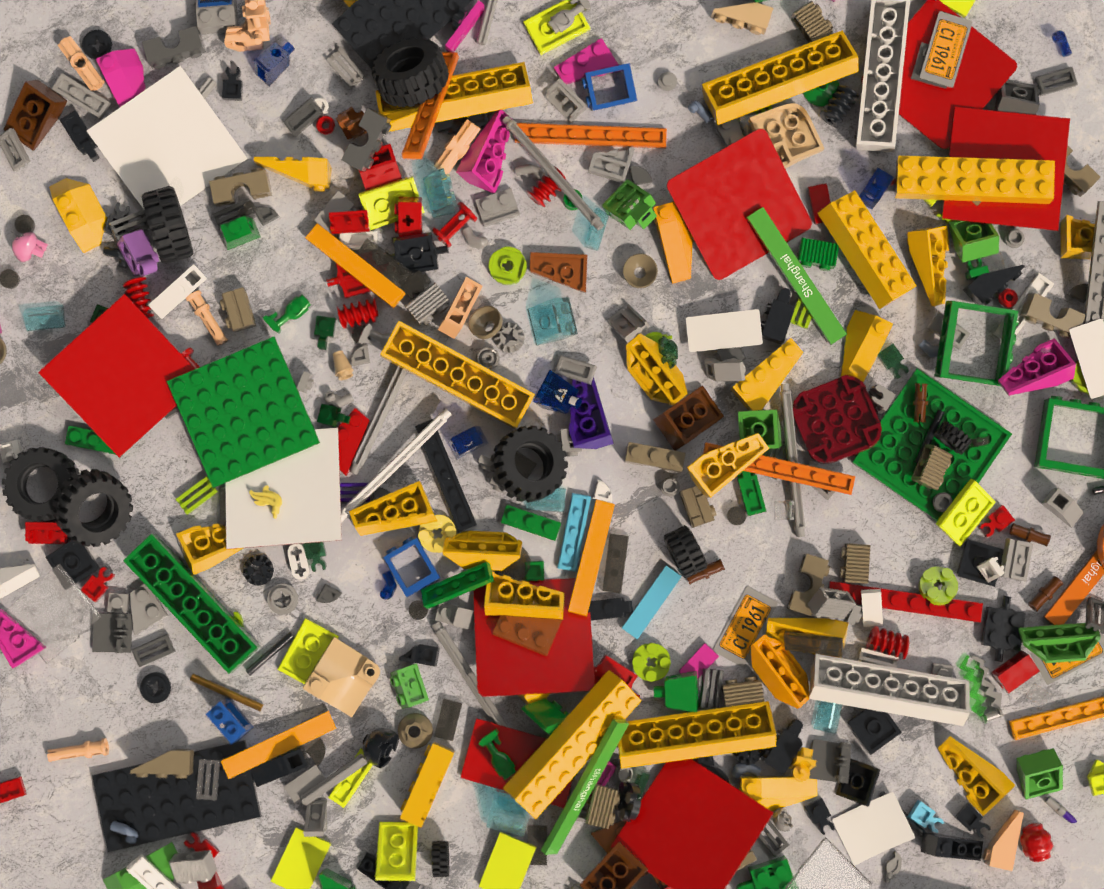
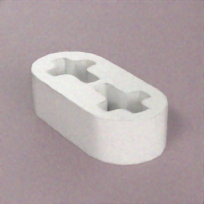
(294, 563)

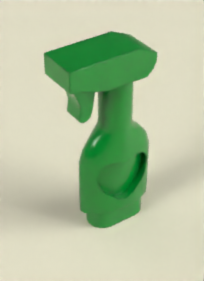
(293, 310)
(500, 760)

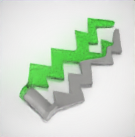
(978, 682)

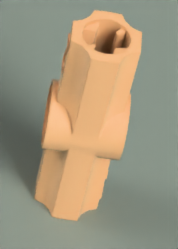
(74, 56)
(457, 146)

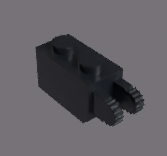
(778, 318)
(786, 747)

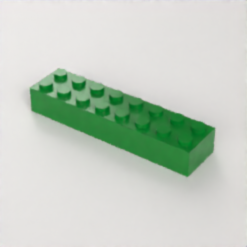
(191, 603)

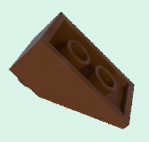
(35, 113)
(688, 418)
(615, 871)

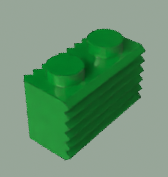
(817, 253)

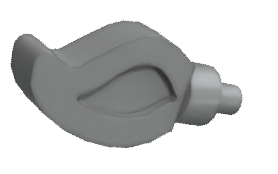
(893, 866)

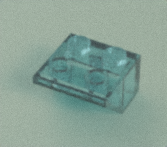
(438, 193)
(507, 814)

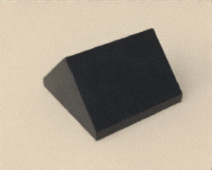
(860, 783)

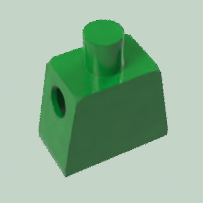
(239, 232)
(679, 691)

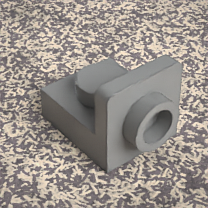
(567, 441)

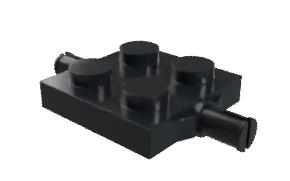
(418, 252)
(1001, 628)

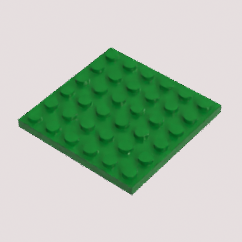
(243, 412)
(901, 439)

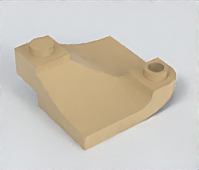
(790, 133)
(342, 677)

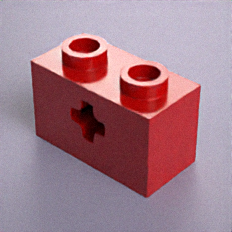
(408, 206)

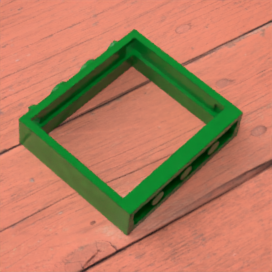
(947, 337)
(1044, 433)

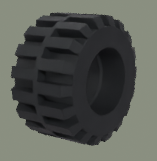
(685, 551)

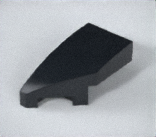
(422, 654)

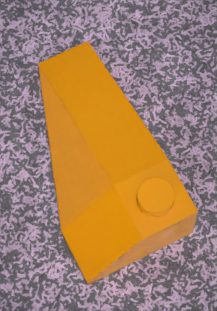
(675, 241)

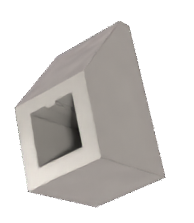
(1063, 506)

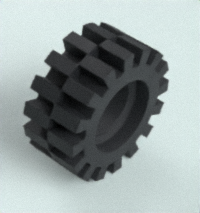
(952, 437)
(440, 859)

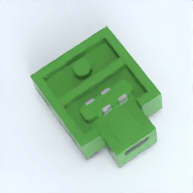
(630, 206)

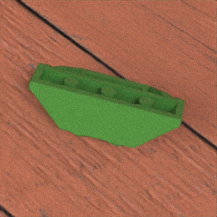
(1060, 642)
(159, 858)

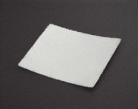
(873, 828)

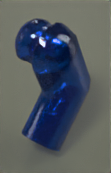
(1061, 38)
(390, 586)

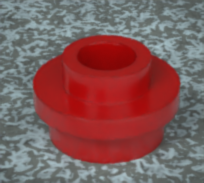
(325, 119)
(1002, 298)

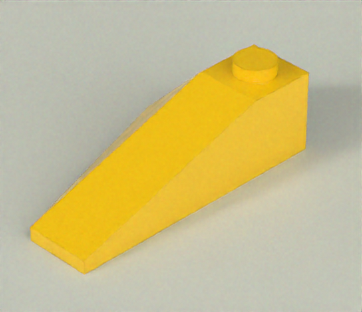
(309, 172)
(928, 253)
(863, 343)
(720, 466)
(204, 546)
(818, 626)
(979, 778)
(777, 791)

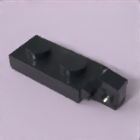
(454, 125)
(78, 133)

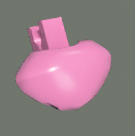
(26, 245)

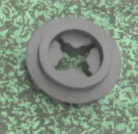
(512, 346)
(278, 607)

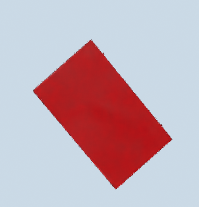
(515, 744)

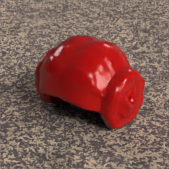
(1036, 842)

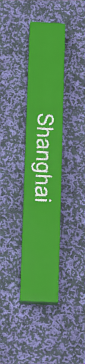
(796, 276)
(585, 786)

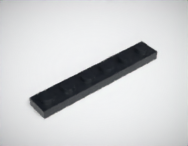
(448, 480)

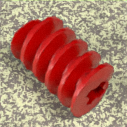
(544, 189)
(137, 295)
(358, 313)
(888, 641)

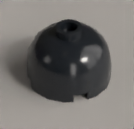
(379, 746)

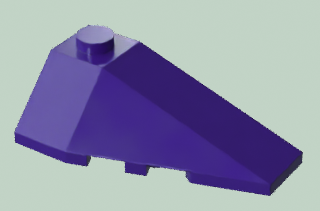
(588, 422)

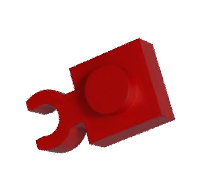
(998, 519)
(95, 586)
(201, 846)

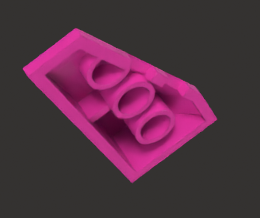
(123, 74)
(484, 158)
(1043, 368)

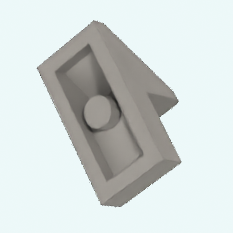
(455, 616)
(316, 819)

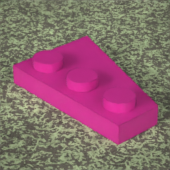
(591, 58)
(16, 641)

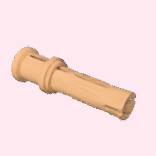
(202, 310)
(86, 749)

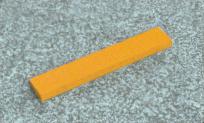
(355, 265)
(591, 558)
(1057, 718)
(278, 744)

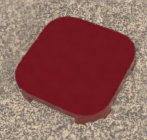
(837, 419)

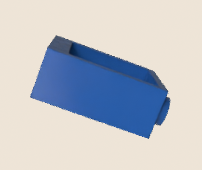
(628, 81)
(423, 582)
(234, 721)

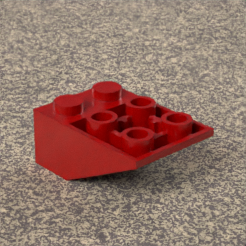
(383, 170)

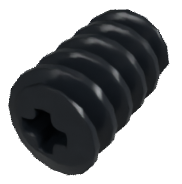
(837, 104)

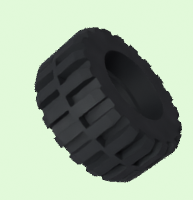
(410, 72)
(167, 224)
(550, 454)
(17, 478)
(76, 492)

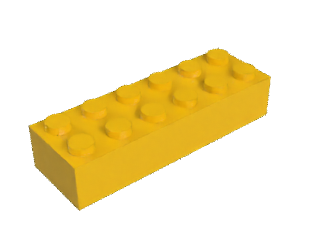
(867, 249)

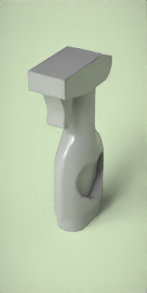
(565, 18)
(368, 332)

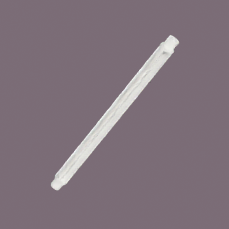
(387, 471)

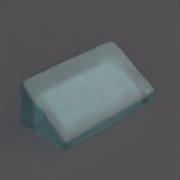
(595, 236)
(44, 317)
(552, 502)
(827, 716)

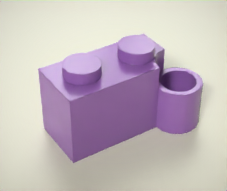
(138, 253)

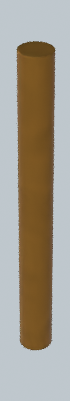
(226, 692)

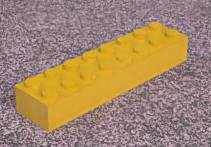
(780, 77)
(470, 95)
(974, 179)
(457, 375)
(697, 734)
(571, 744)

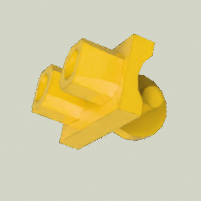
(802, 764)

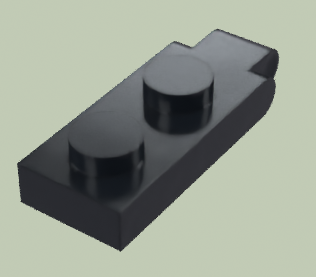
(609, 608)

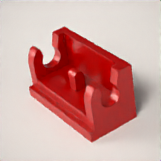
(349, 222)
(44, 533)
(1015, 671)

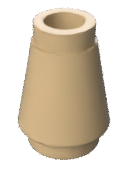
(342, 367)

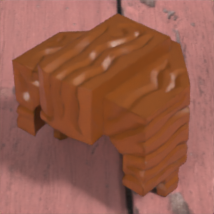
(349, 122)

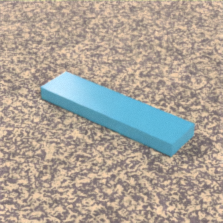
(574, 532)
(651, 602)

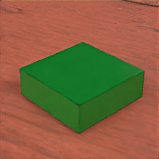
(536, 571)

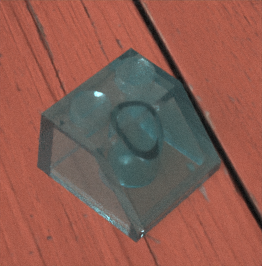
(552, 321)

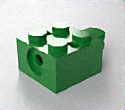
(772, 878)

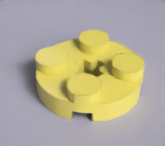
(426, 533)

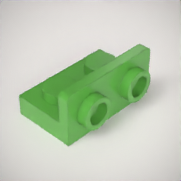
(408, 686)

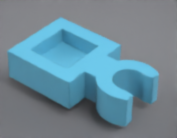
(924, 815)

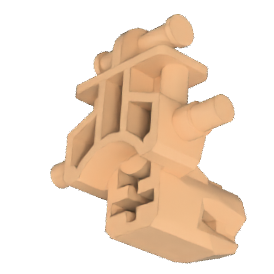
(253, 32)

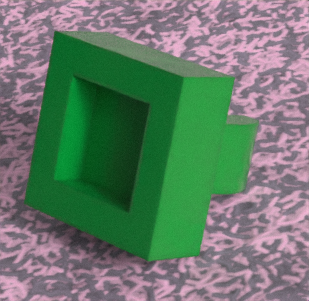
(974, 272)

